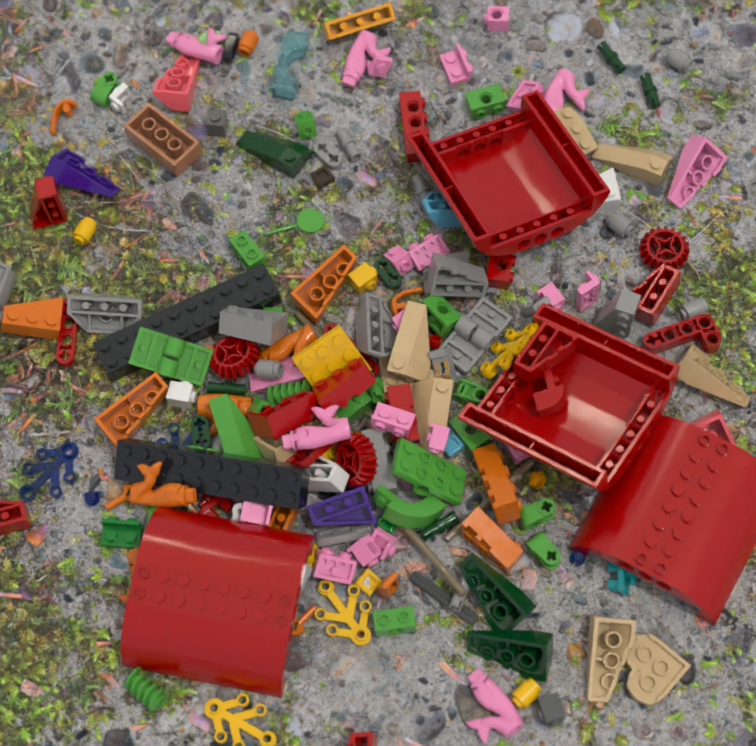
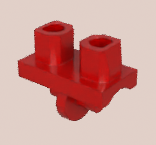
(212, 503)

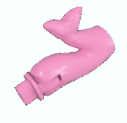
(193, 47)
(356, 61)
(564, 81)
(315, 436)
(494, 699)

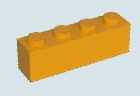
(358, 21)

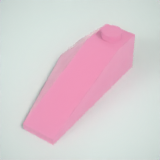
(697, 164)
(291, 374)

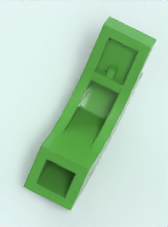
(408, 514)

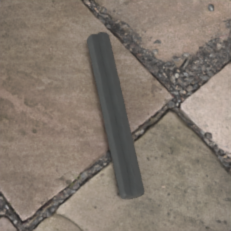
(442, 596)

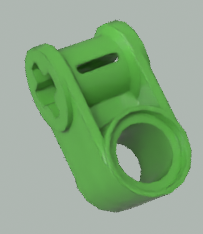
(104, 88)
(468, 392)
(534, 514)
(542, 548)

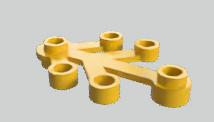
(510, 349)
(345, 615)
(237, 720)

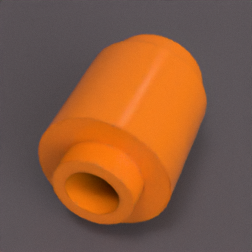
(247, 43)

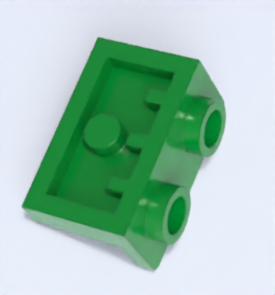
(121, 533)

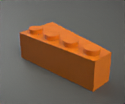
(322, 286)
(132, 410)
(497, 484)

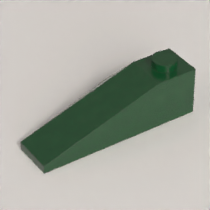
(279, 153)
(500, 599)
(519, 650)

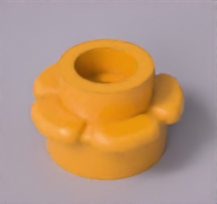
(537, 479)

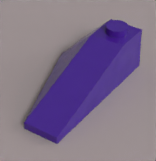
(71, 171)

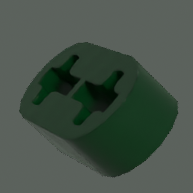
(385, 276)
(205, 433)

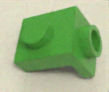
(305, 124)

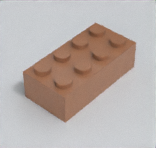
(163, 139)

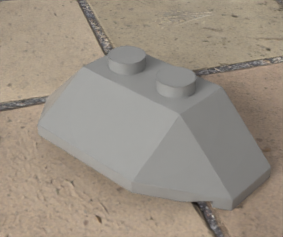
(104, 311)
(374, 327)

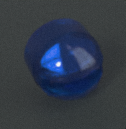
(92, 498)
(578, 557)

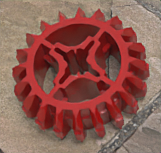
(661, 240)
(235, 360)
(357, 459)

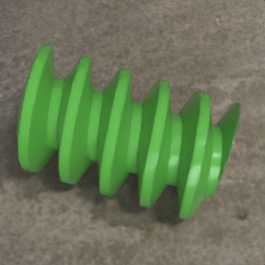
(279, 392)
(145, 691)

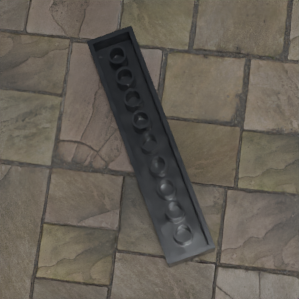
(191, 318)
(216, 472)

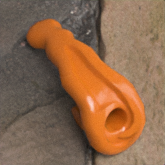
(65, 106)
(397, 307)

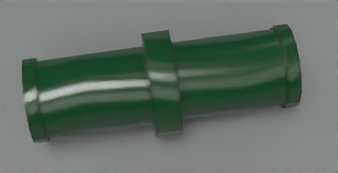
(611, 57)
(650, 91)
(226, 388)
(439, 526)

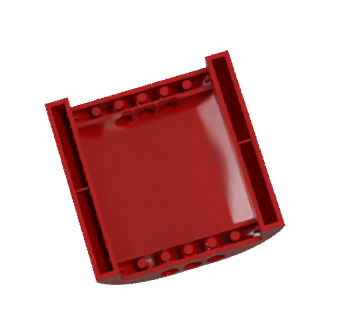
(514, 178)
(609, 410)
(679, 516)
(214, 600)

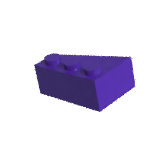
(345, 508)

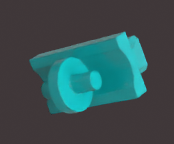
(624, 580)

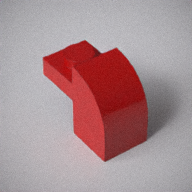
(551, 399)

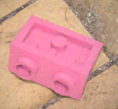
(456, 66)
(525, 87)
(422, 253)
(587, 292)
(392, 420)
(334, 565)

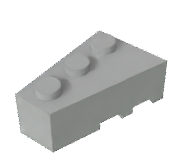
(618, 314)
(384, 461)

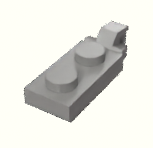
(342, 534)

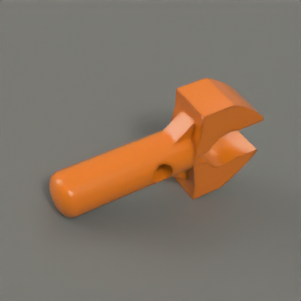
(120, 499)
(302, 619)

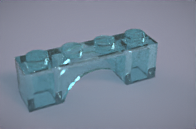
(294, 47)

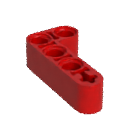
(656, 342)

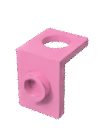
(256, 513)

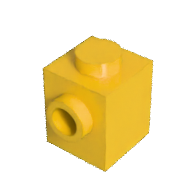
(363, 278)

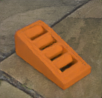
(388, 586)

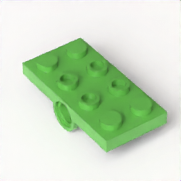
(170, 356)
(428, 472)

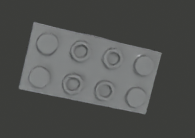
(476, 334)

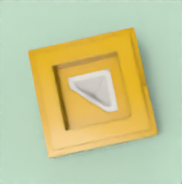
(368, 582)

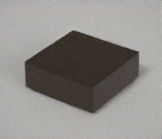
(322, 177)

